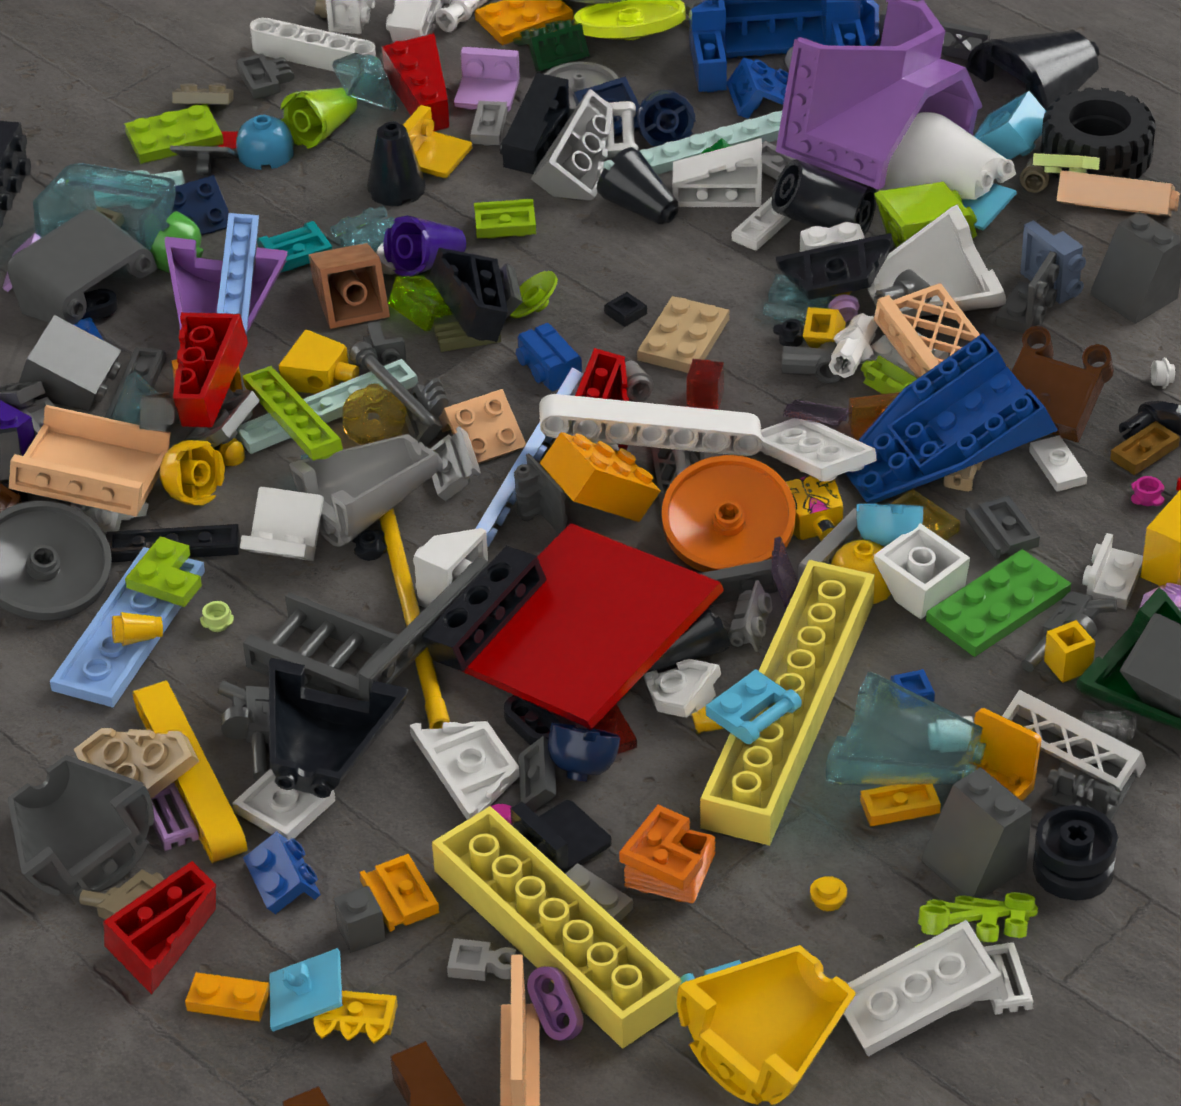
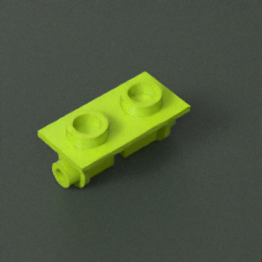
(885, 376)

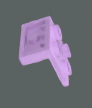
(487, 77)

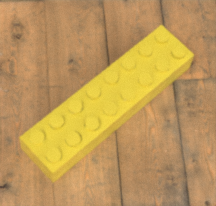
(557, 925)

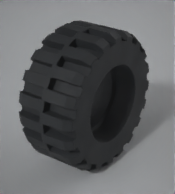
(1102, 127)

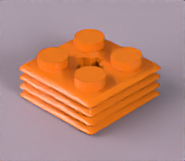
(694, 841)

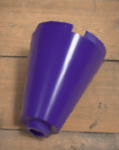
(414, 244)

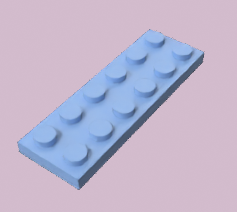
(103, 669)

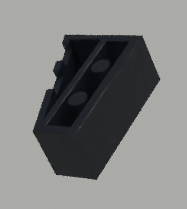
(536, 123)
(472, 292)

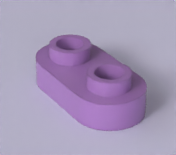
(554, 1005)

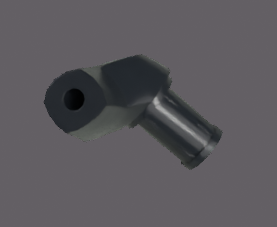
(1163, 412)

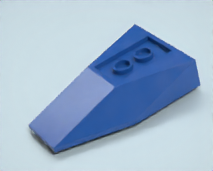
(949, 421)

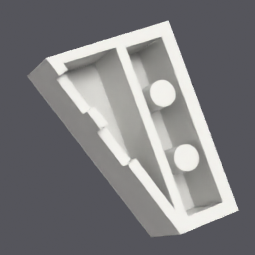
(720, 177)

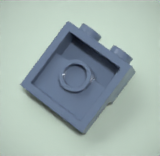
(1035, 249)

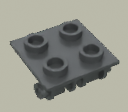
(539, 495)
(1074, 787)

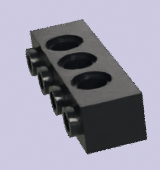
(484, 608)

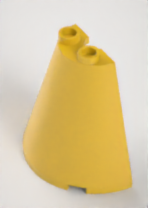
(762, 1021)

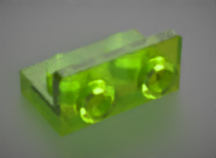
(418, 300)

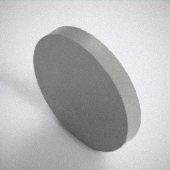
(582, 76)

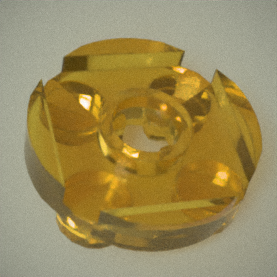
(373, 400)

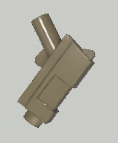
(118, 898)

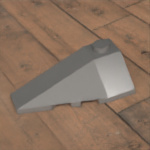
(578, 152)

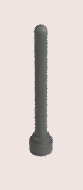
(366, 357)

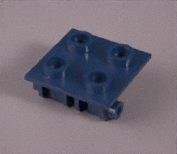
(203, 204)

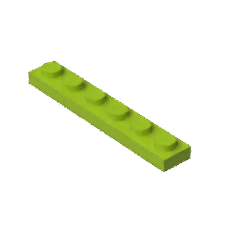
(293, 413)

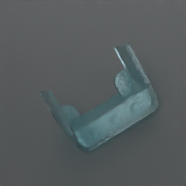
(140, 197)

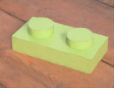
(1054, 163)

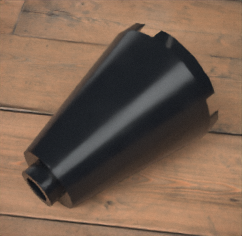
(394, 167)
(637, 187)
(702, 639)

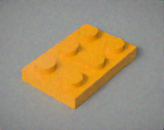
(509, 17)

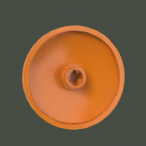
(727, 512)

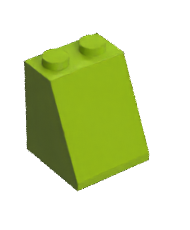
(914, 207)

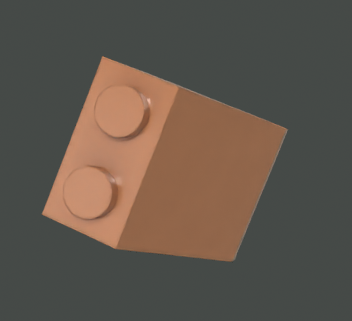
(349, 285)

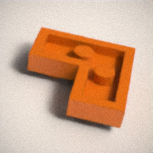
(656, 852)

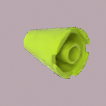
(316, 114)

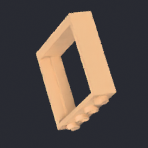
(1117, 193)

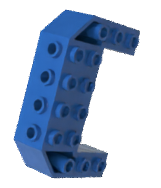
(762, 28)

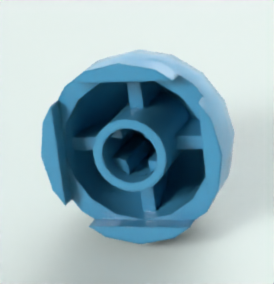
(264, 142)

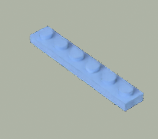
(238, 265)

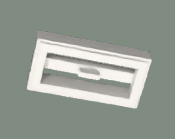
(1025, 998)

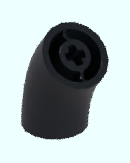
(822, 197)

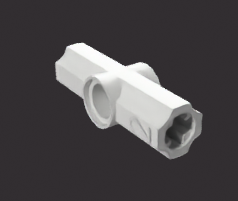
(853, 345)

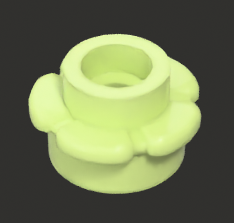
(216, 616)

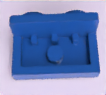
(281, 871)

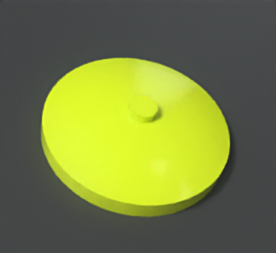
(630, 18)

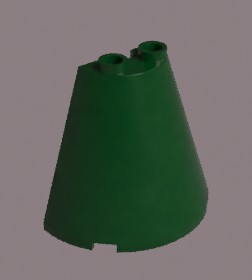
(1104, 677)

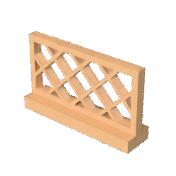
(904, 337)
(519, 1045)

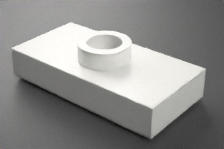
(1058, 463)

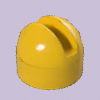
(232, 452)

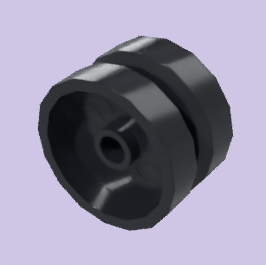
(1075, 852)

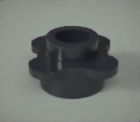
(790, 332)
(369, 545)

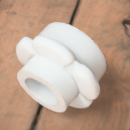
(1162, 373)

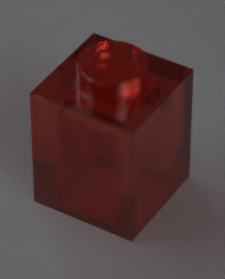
(705, 384)

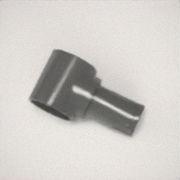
(905, 284)

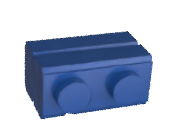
(547, 356)

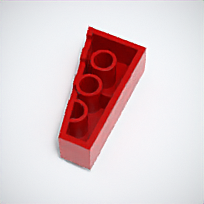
(417, 76)
(206, 364)

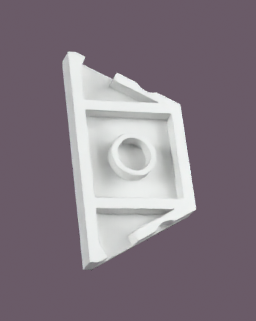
(468, 762)

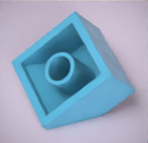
(1013, 127)

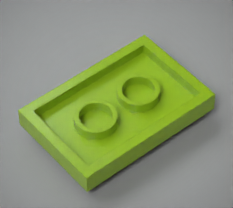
(185, 127)

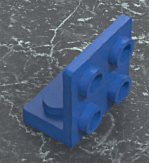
(754, 81)

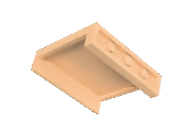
(91, 461)

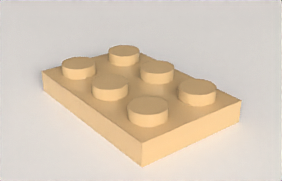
(683, 333)

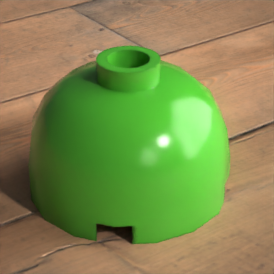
(179, 227)

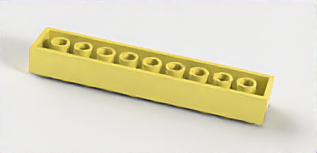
(810, 657)

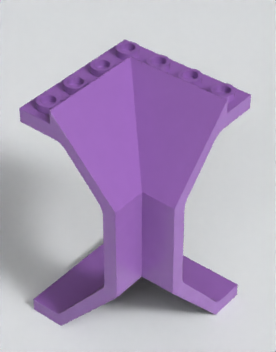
(857, 102)

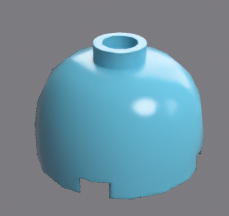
(887, 522)

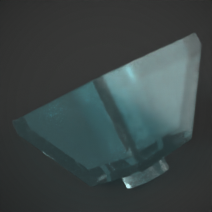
(365, 80)

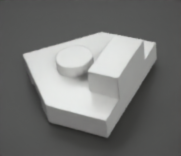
(683, 688)

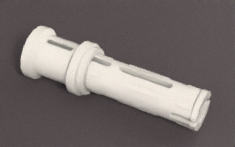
(457, 12)

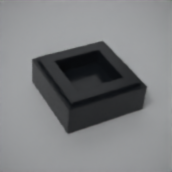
(625, 309)

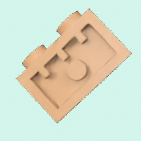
(488, 424)

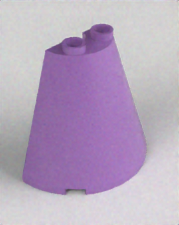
(198, 279)

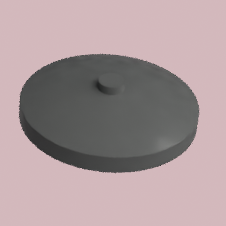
(51, 560)

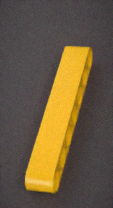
(198, 786)

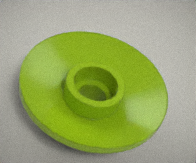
(535, 293)

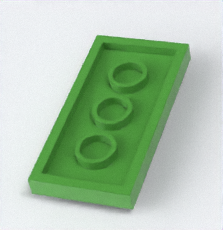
(998, 602)

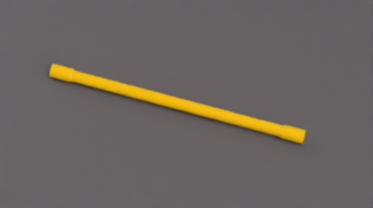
(434, 703)

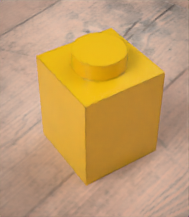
(822, 326)
(1069, 650)

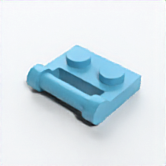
(746, 700)

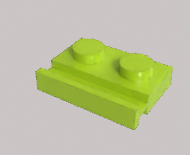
(505, 218)

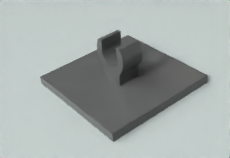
(204, 156)

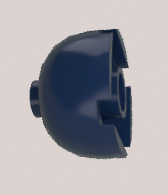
(665, 117)
(582, 750)

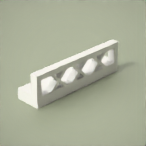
(1080, 734)

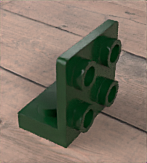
(555, 43)

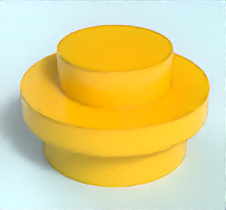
(828, 893)

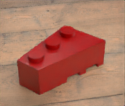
(605, 378)
(161, 924)

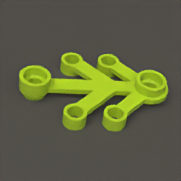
(1017, 907)

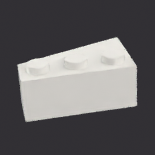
(413, 18)

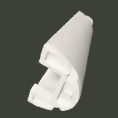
(946, 153)
(944, 255)

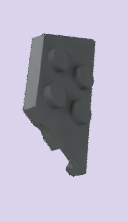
(234, 411)

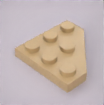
(140, 755)

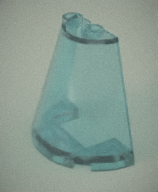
(903, 740)

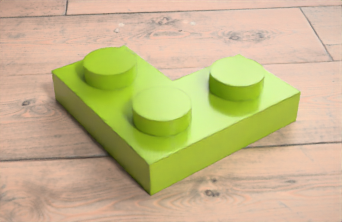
(160, 575)

